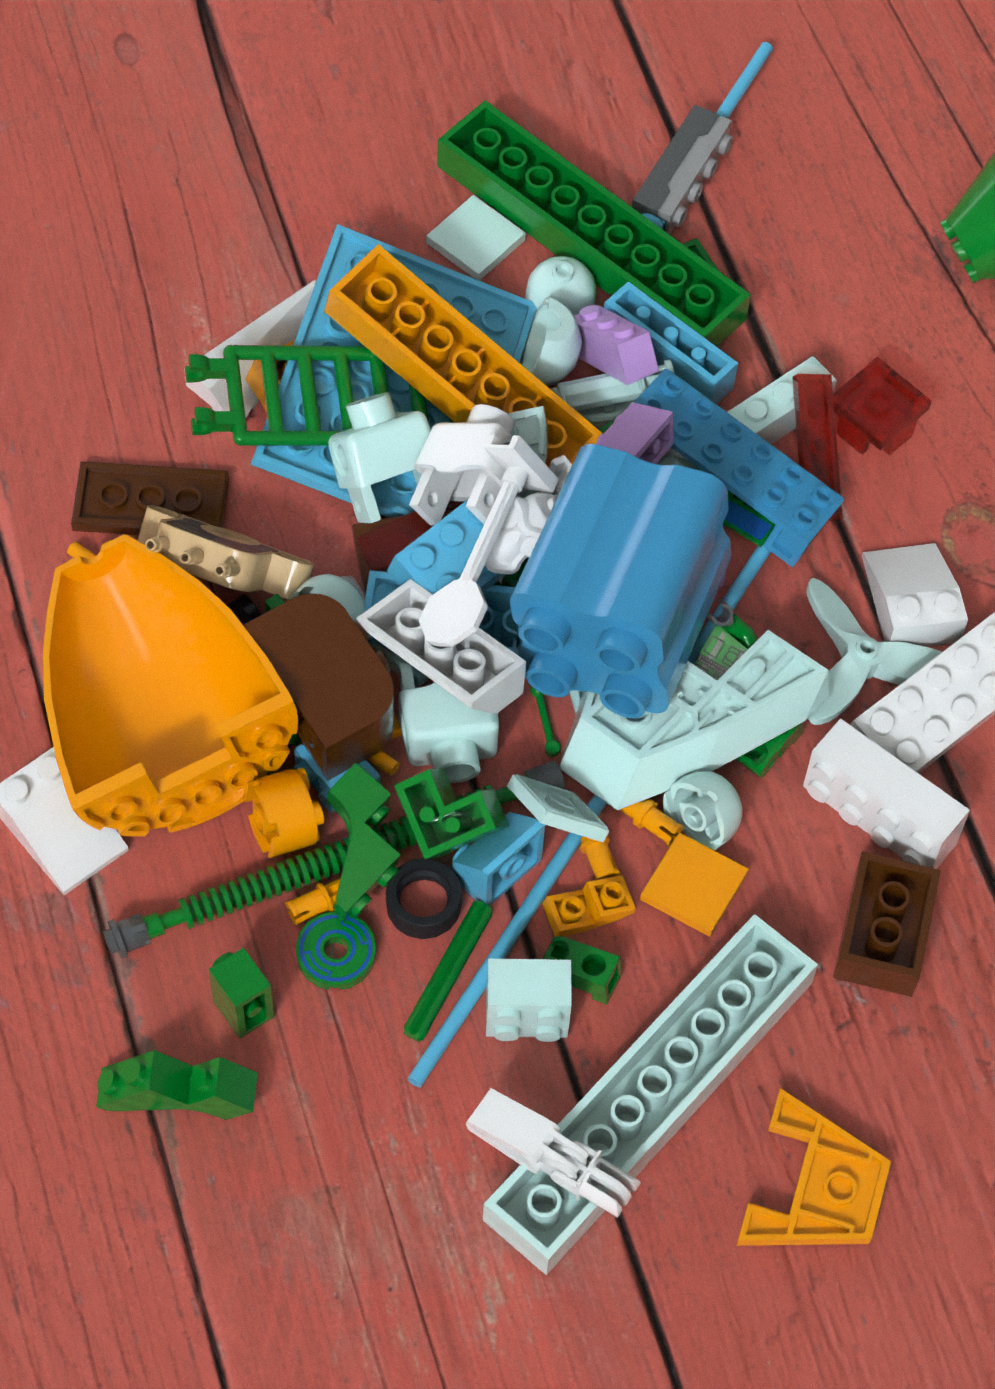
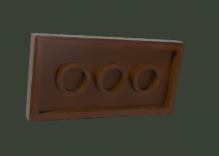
(117, 495)

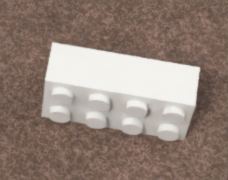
(884, 797)

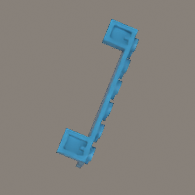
(746, 465)

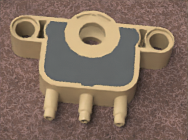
(222, 554)

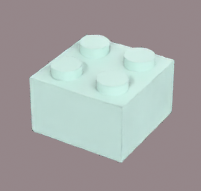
(528, 999)

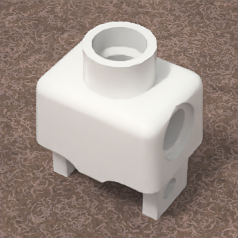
(459, 467)

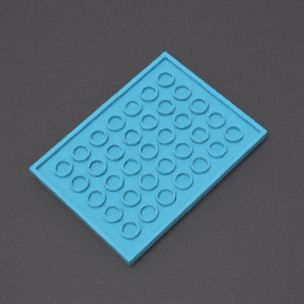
(492, 310)

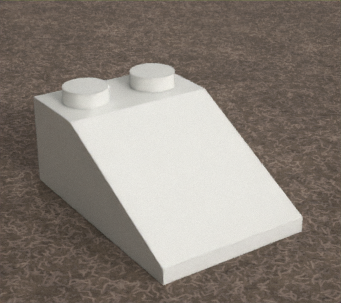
(915, 595)
(43, 821)

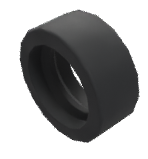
(424, 926)

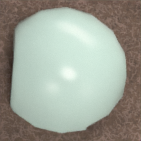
(552, 343)

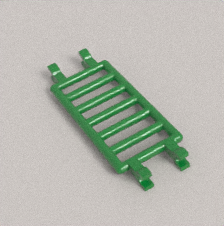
(234, 421)

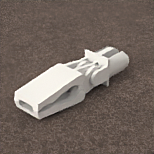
(539, 1146)

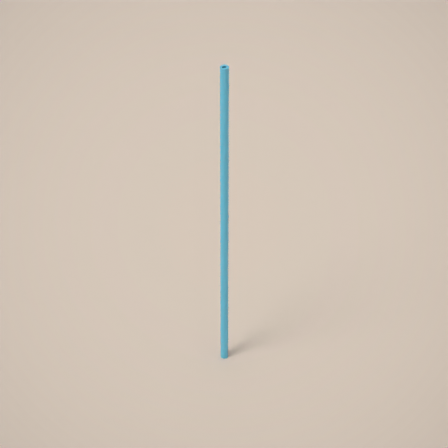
(554, 868)

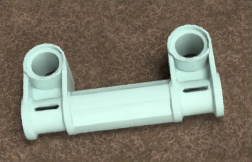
(603, 390)

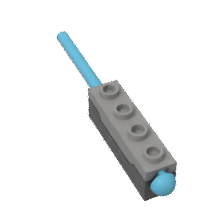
(693, 155)

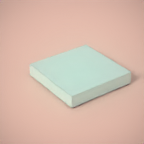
(475, 238)
(558, 807)

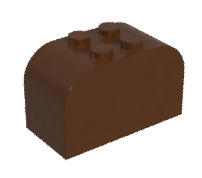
(333, 678)

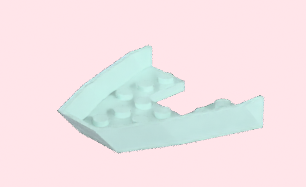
(702, 728)

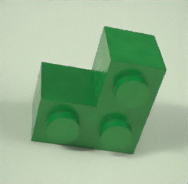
(443, 822)

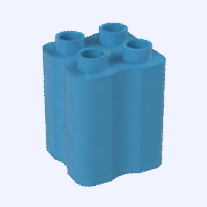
(621, 580)

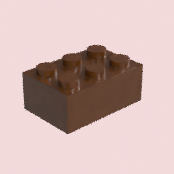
(887, 924)

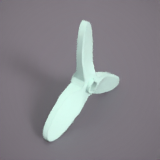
(860, 654)

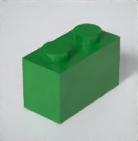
(241, 992)

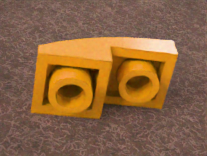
(589, 908)

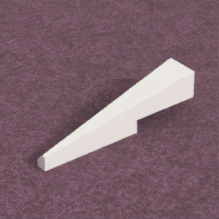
(273, 328)

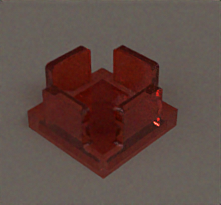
(878, 408)

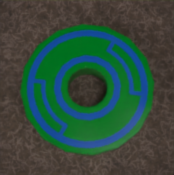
(331, 972)

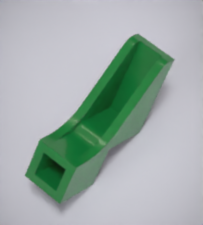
(369, 857)
(166, 1083)

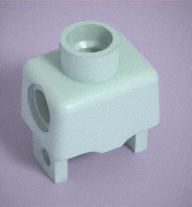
(376, 449)
(444, 730)

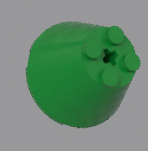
(974, 225)

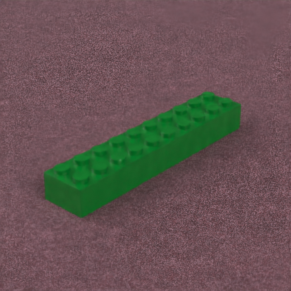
(586, 221)

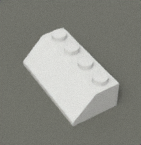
(474, 671)

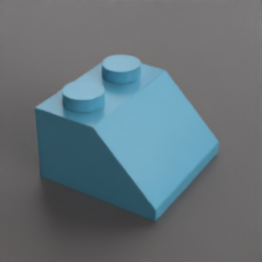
(500, 859)

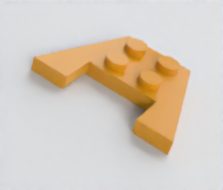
(835, 1190)

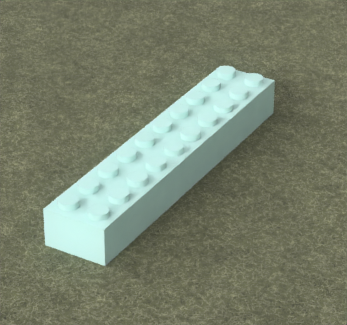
(658, 1084)

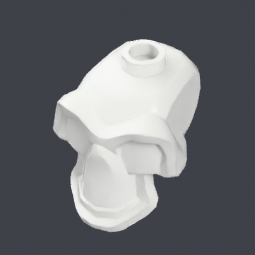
(520, 532)

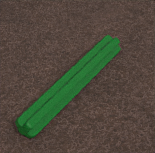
(447, 971)

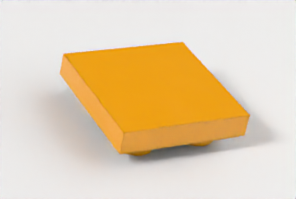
(694, 884)

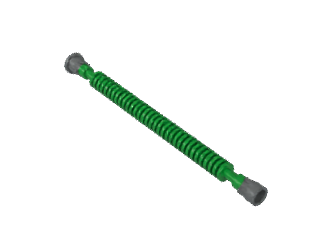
(137, 930)

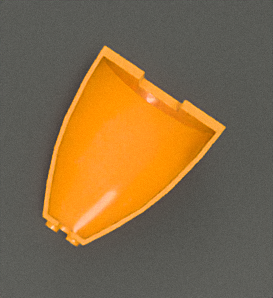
(155, 694)

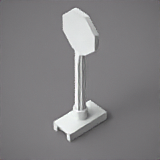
(460, 605)

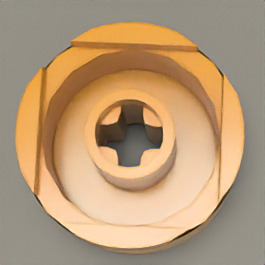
(283, 812)

